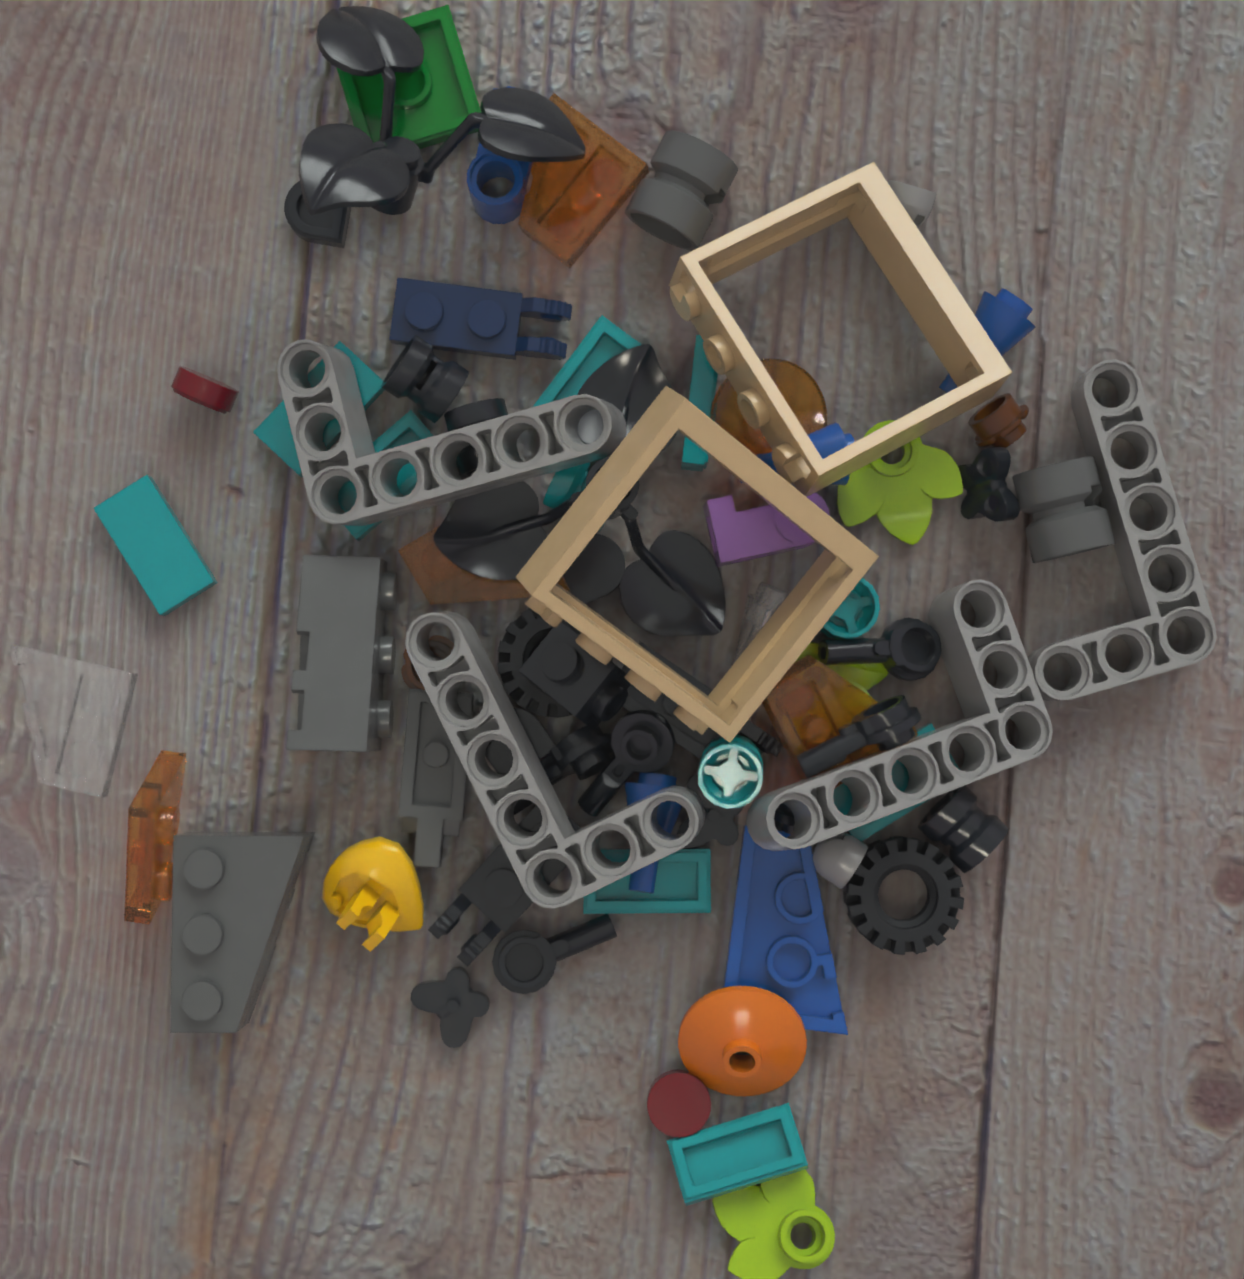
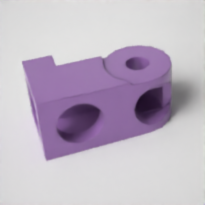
(753, 531)

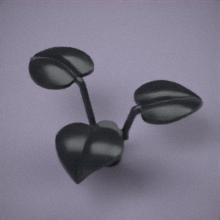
(348, 170)
(673, 584)

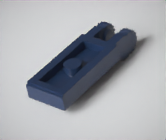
(474, 320)

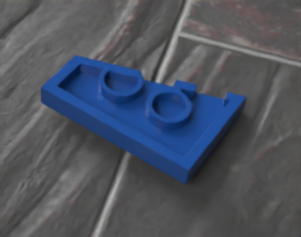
(782, 934)

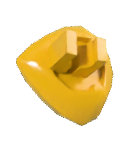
(374, 889)

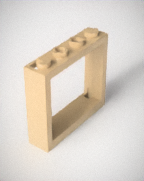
(912, 272)
(779, 640)

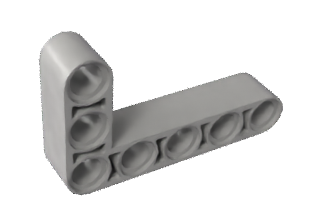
(432, 457)
(1134, 548)
(927, 755)
(529, 780)

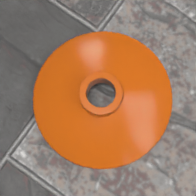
(748, 1022)

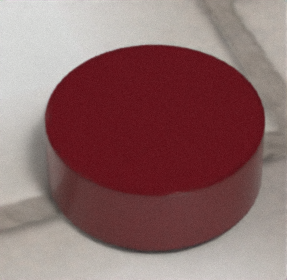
(204, 390)
(678, 1103)

